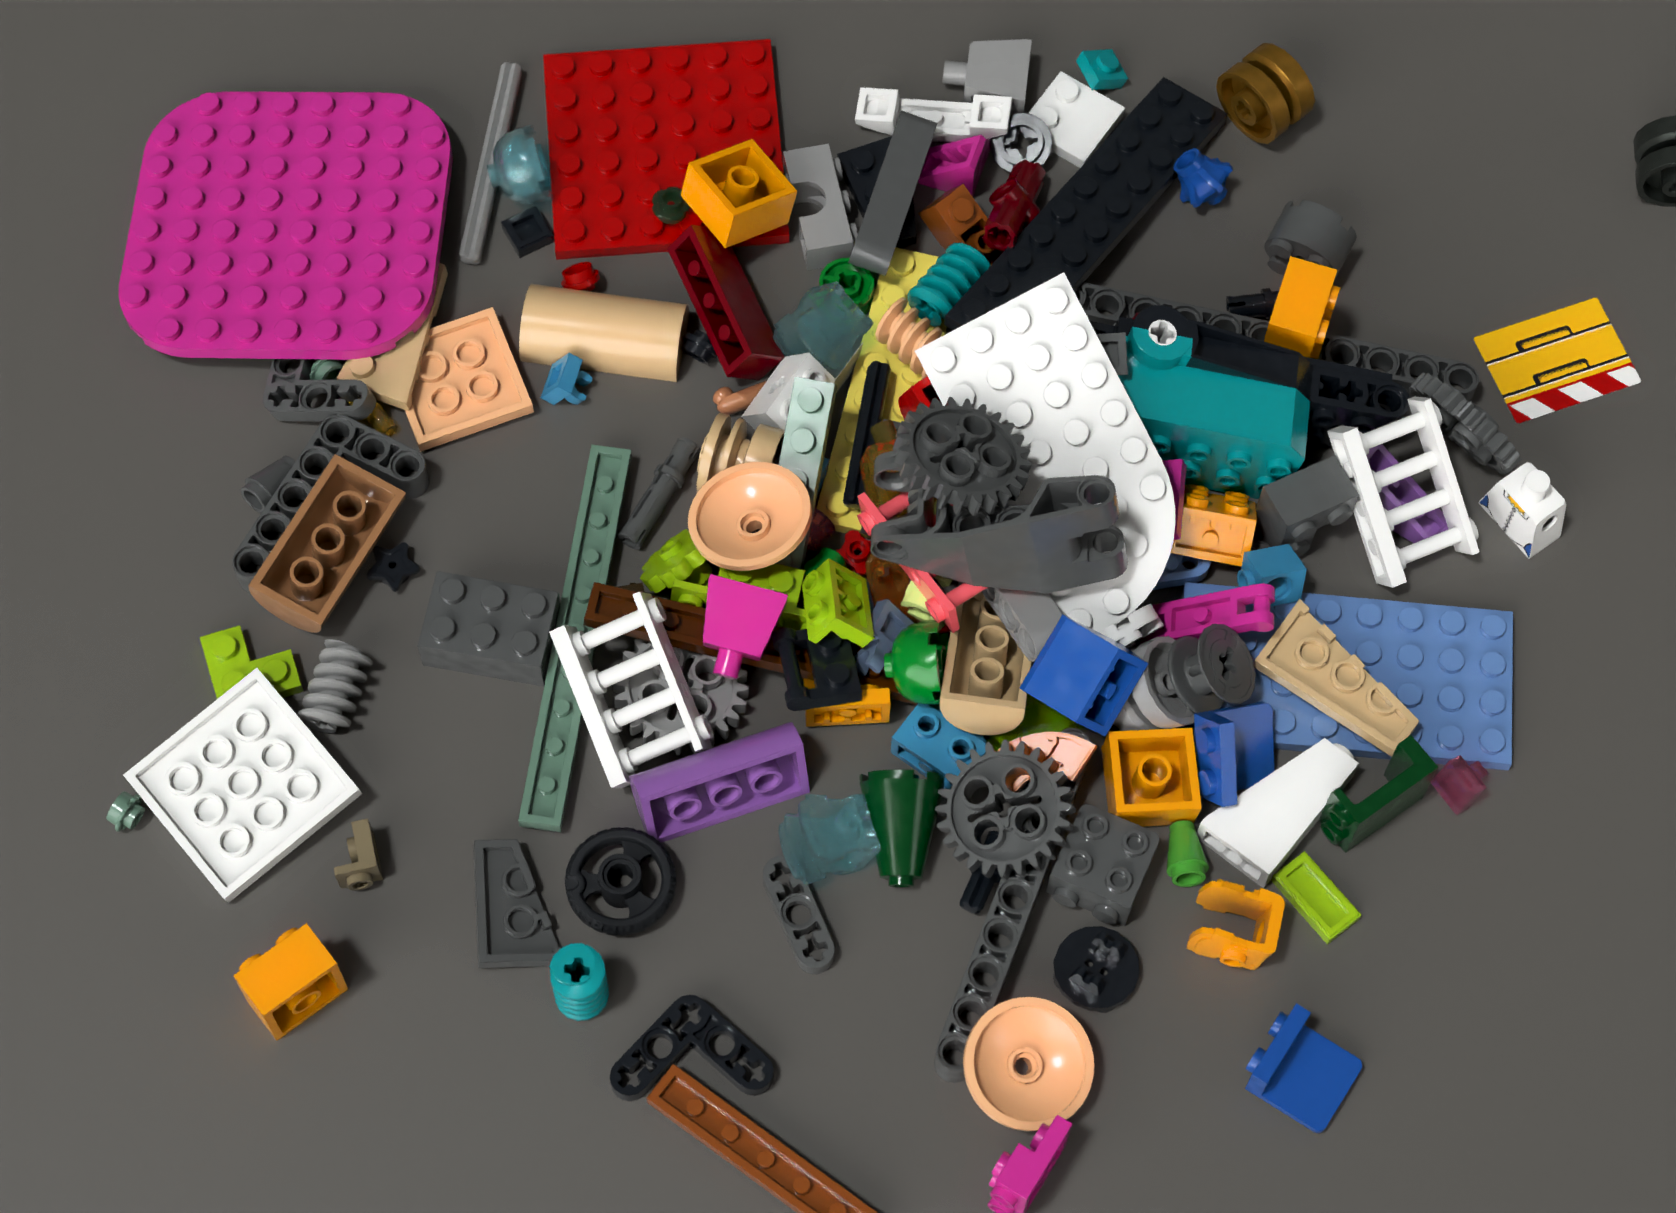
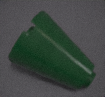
(903, 820)

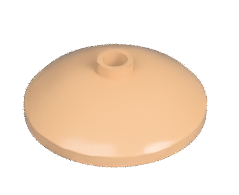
(748, 500)
(1056, 1057)

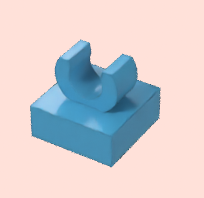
(562, 381)

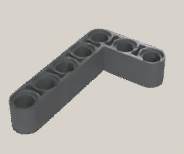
(317, 454)

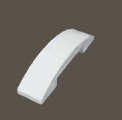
(956, 121)

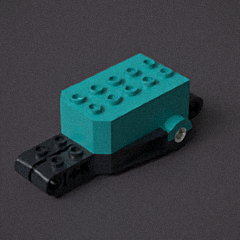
(1240, 403)

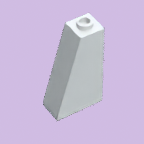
(1277, 811)

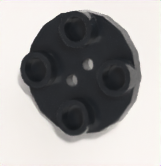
(1086, 984)

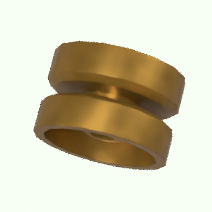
(1265, 93)

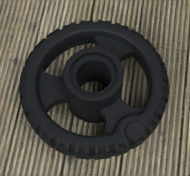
(642, 910)

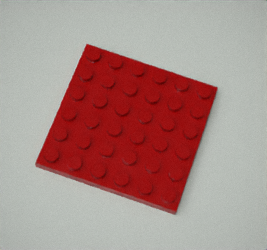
(633, 124)

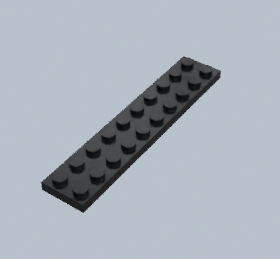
(1098, 201)

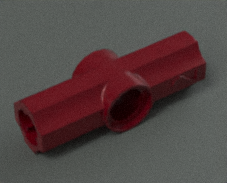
(1014, 205)

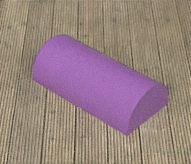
(721, 783)

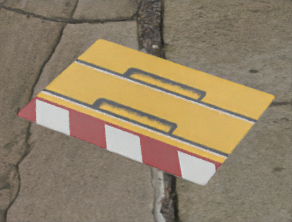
(1557, 360)

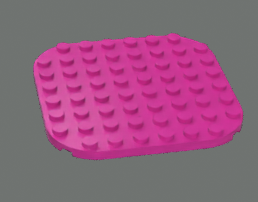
(287, 225)

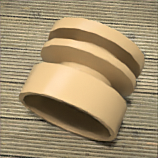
(729, 447)

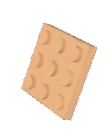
(466, 382)

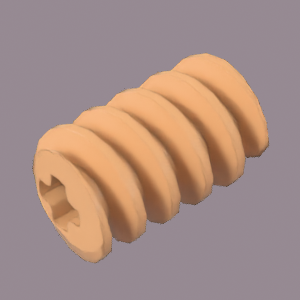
(905, 335)

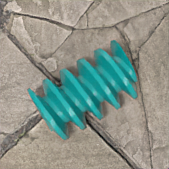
(947, 281)
(579, 981)

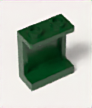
(1408, 777)

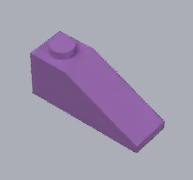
(1402, 493)

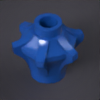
(1201, 178)

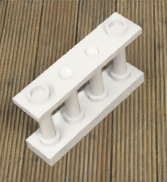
(1375, 521)
(590, 685)

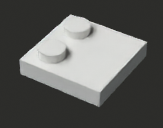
(1076, 118)

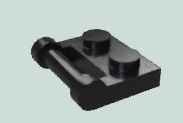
(831, 668)

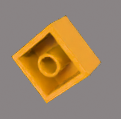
(738, 193)
(1303, 307)
(1151, 776)
(290, 980)

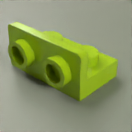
(837, 603)

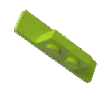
(773, 577)

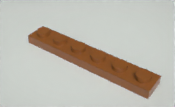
(749, 1147)

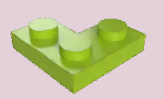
(230, 663)

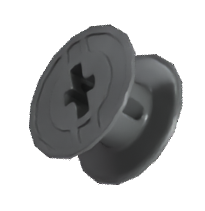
(1211, 669)

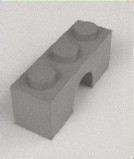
(816, 178)

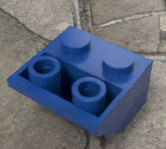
(1084, 675)

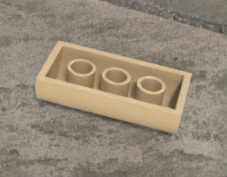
(604, 331)
(983, 673)

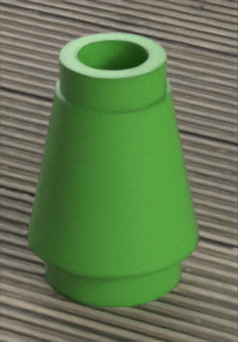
(1185, 855)

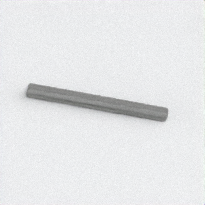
(483, 192)

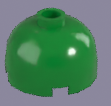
(918, 661)

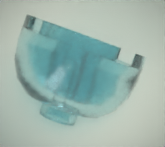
(520, 167)

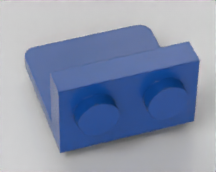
(1233, 750)
(1302, 1071)

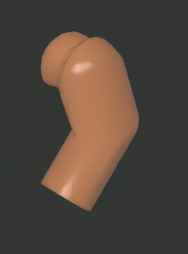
(731, 402)

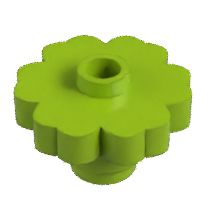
(678, 561)

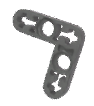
(303, 390)

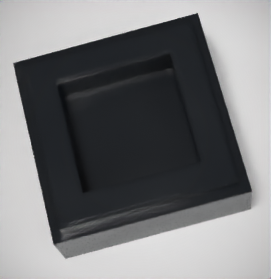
(527, 231)

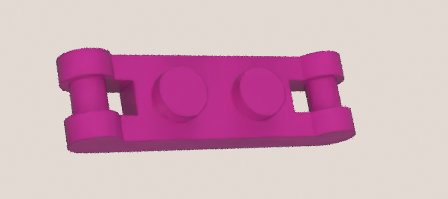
(1225, 607)

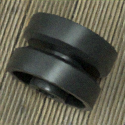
(1656, 161)

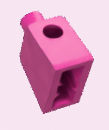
(739, 622)

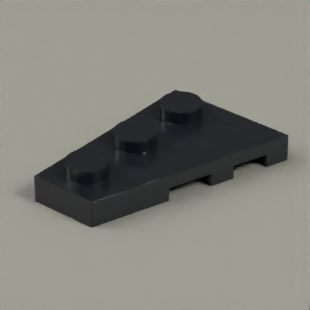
(861, 170)

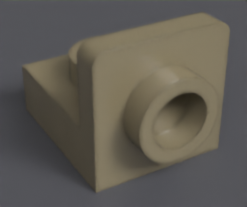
(364, 858)

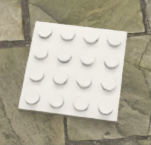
(242, 785)

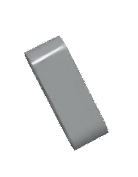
(1026, 615)

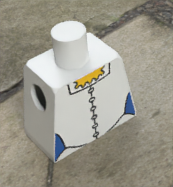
(1527, 508)

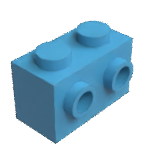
(933, 744)

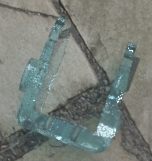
(824, 326)
(828, 837)

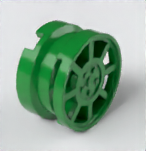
(854, 279)

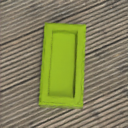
(1316, 897)

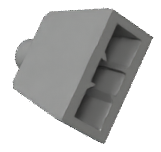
(993, 70)

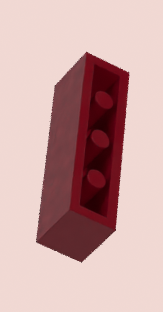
(725, 304)

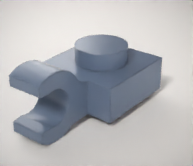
(887, 624)

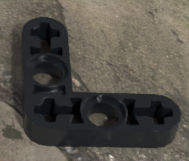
(698, 1038)

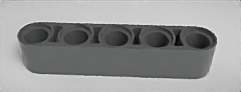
(893, 193)

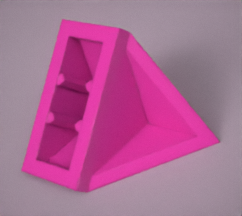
(956, 164)

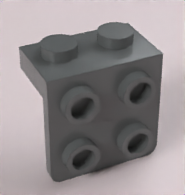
(1102, 864)

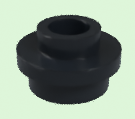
(698, 346)

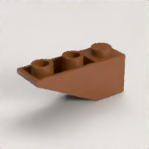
(958, 219)

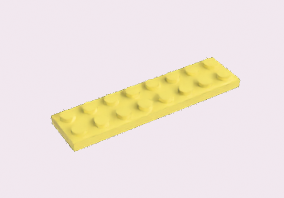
(902, 275)

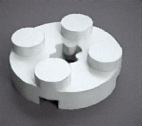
(1136, 625)

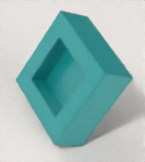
(1102, 69)

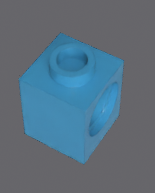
(1276, 567)

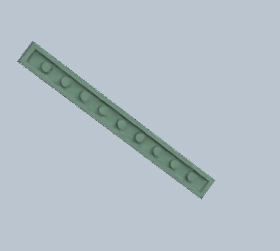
(559, 713)

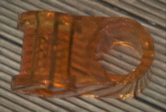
(887, 587)

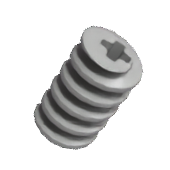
(333, 686)

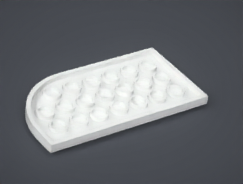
(1058, 387)

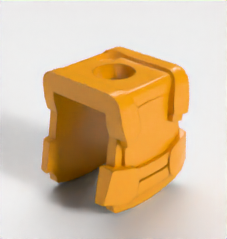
(1233, 951)

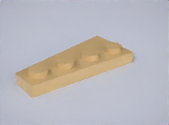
(394, 373)
(1321, 672)

